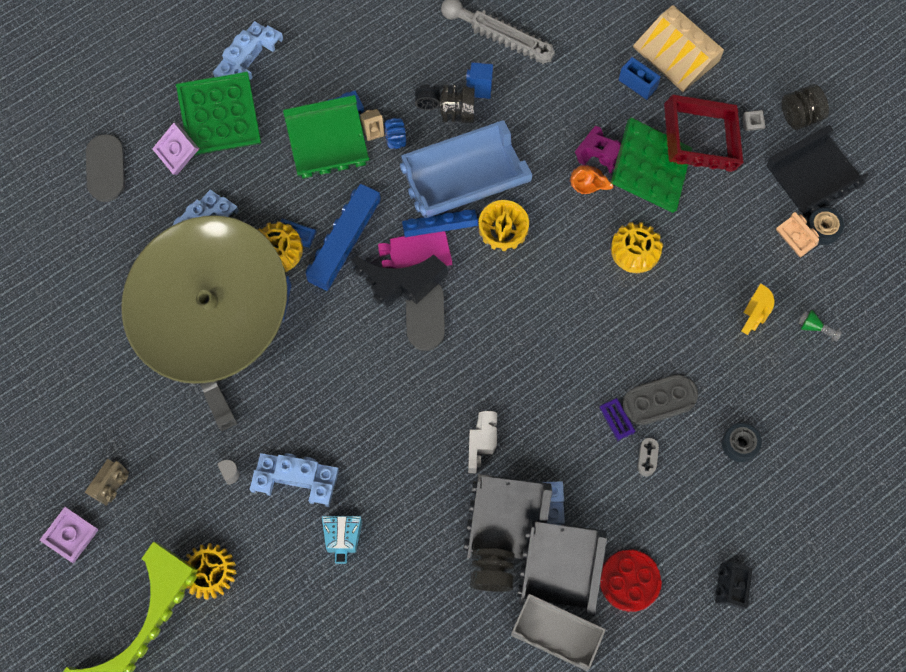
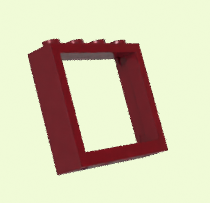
(706, 108)

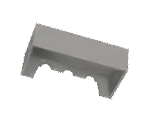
(558, 632)

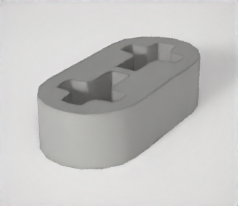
(652, 457)

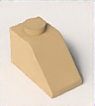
(372, 124)

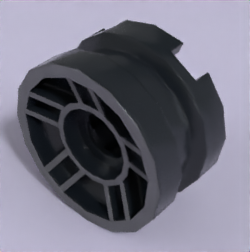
(427, 97)

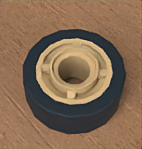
(829, 218)

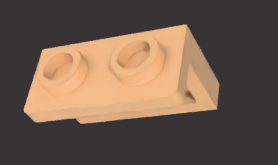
(798, 234)

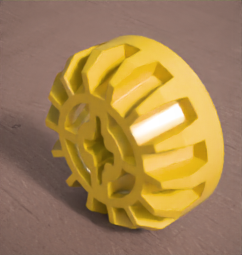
(501, 212)
(289, 237)
(636, 258)

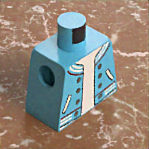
(341, 535)

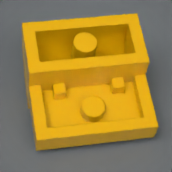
(758, 308)

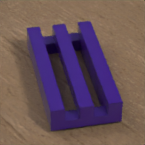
(618, 436)

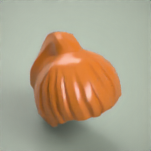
(589, 179)

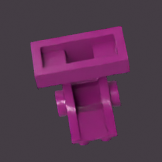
(590, 146)

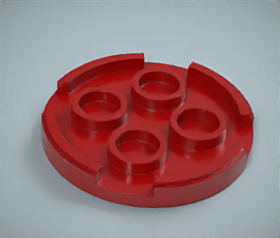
(630, 580)

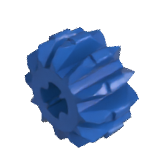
(395, 133)

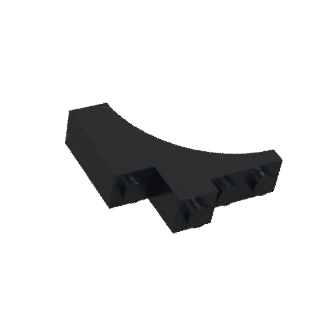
(411, 281)

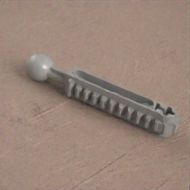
(499, 31)

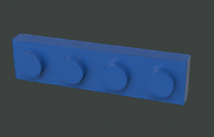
(440, 223)

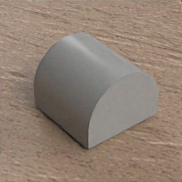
(753, 120)
(229, 471)

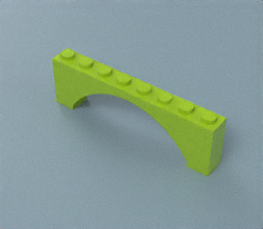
(168, 581)

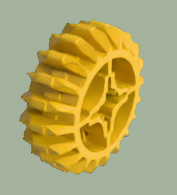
(217, 569)

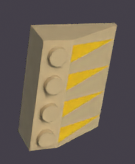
(678, 48)

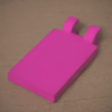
(415, 249)

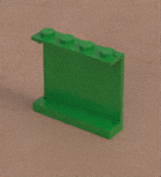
(326, 136)

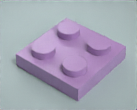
(175, 148)
(69, 535)

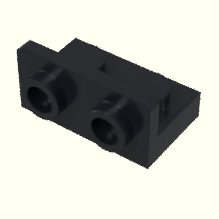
(733, 584)

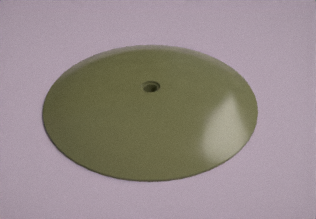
(168, 291)

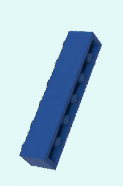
(343, 237)

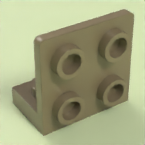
(107, 481)

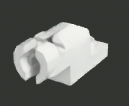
(483, 439)

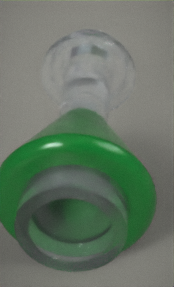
(812, 322)

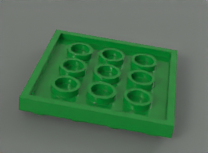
(219, 112)
(645, 166)

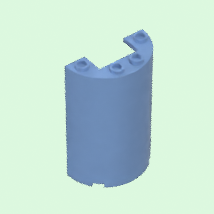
(463, 169)

